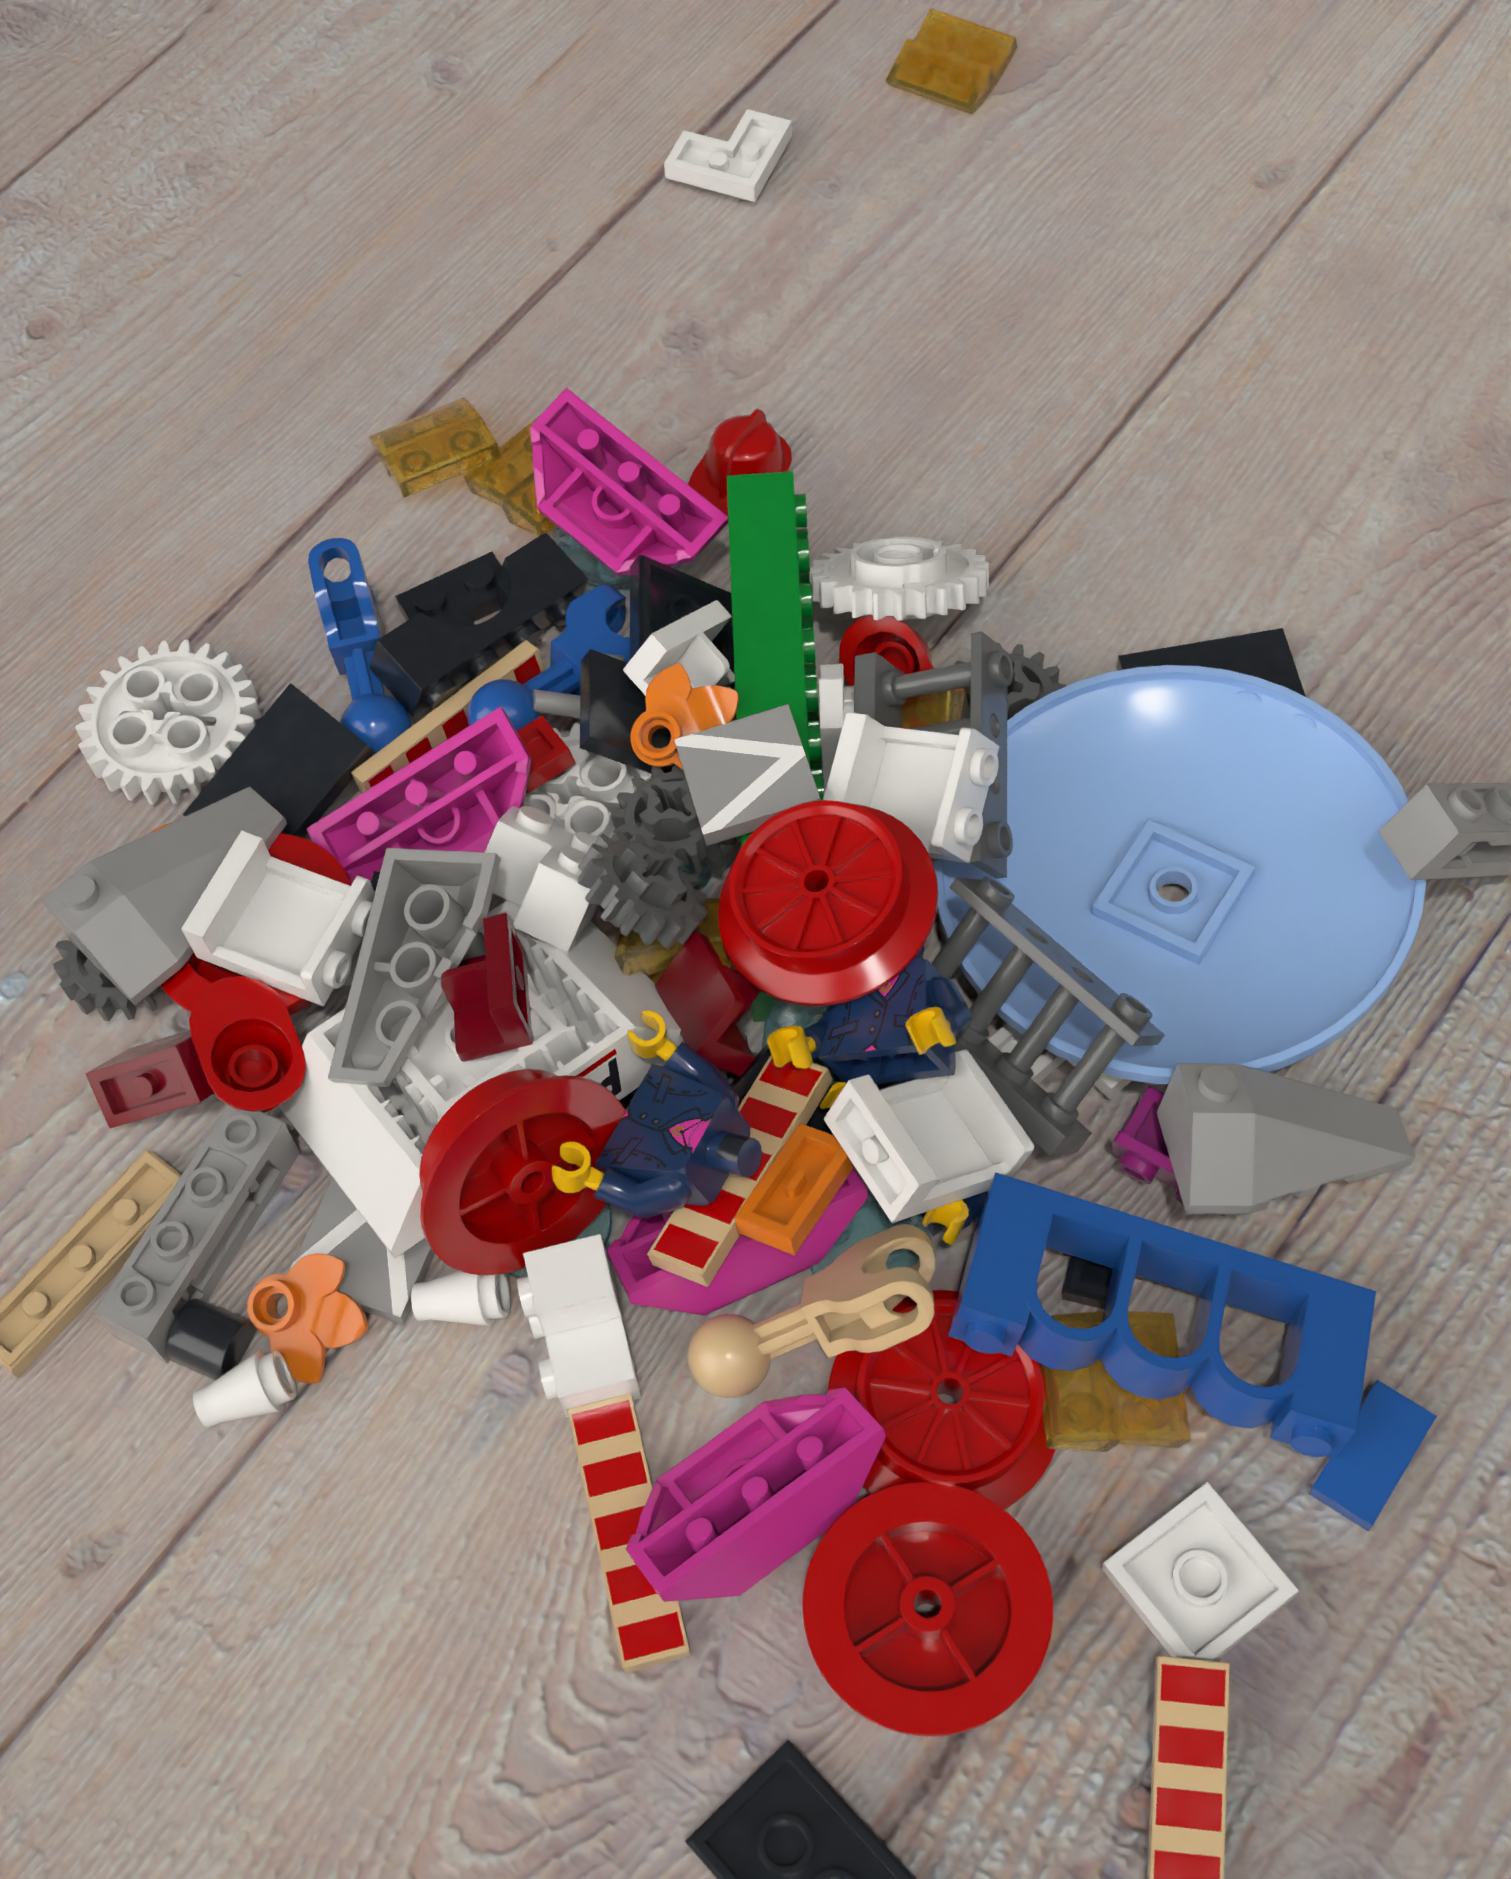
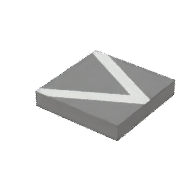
(745, 772)
(371, 1272)

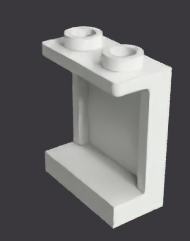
(918, 777)
(279, 922)
(928, 1138)

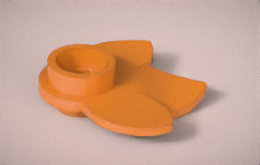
(682, 710)
(315, 1316)

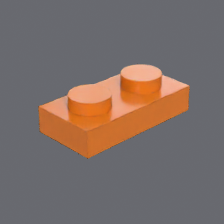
(795, 1190)

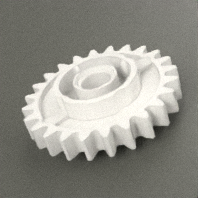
(899, 578)

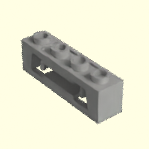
(1450, 822)
(198, 1227)

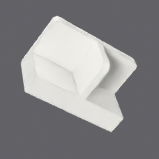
(687, 643)

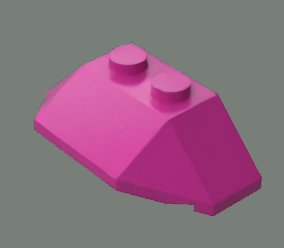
(614, 492)
(434, 803)
(745, 1269)
(754, 1495)

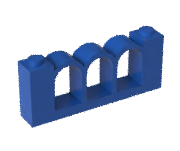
(1326, 1317)

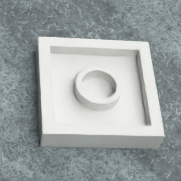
(1199, 1578)

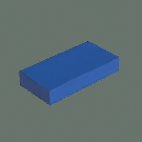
(1375, 1457)

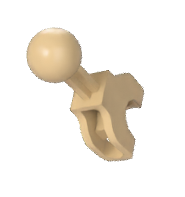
(840, 1307)

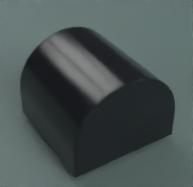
(208, 1338)

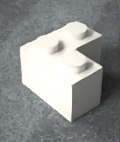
(542, 874)
(579, 1313)

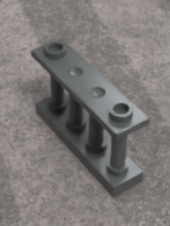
(883, 689)
(1044, 1116)

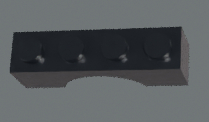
(429, 659)

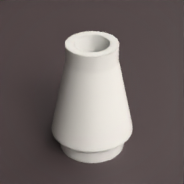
(462, 1298)
(248, 1390)

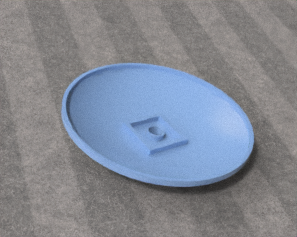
(1246, 805)

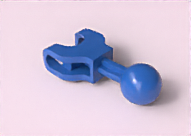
(589, 624)
(352, 630)

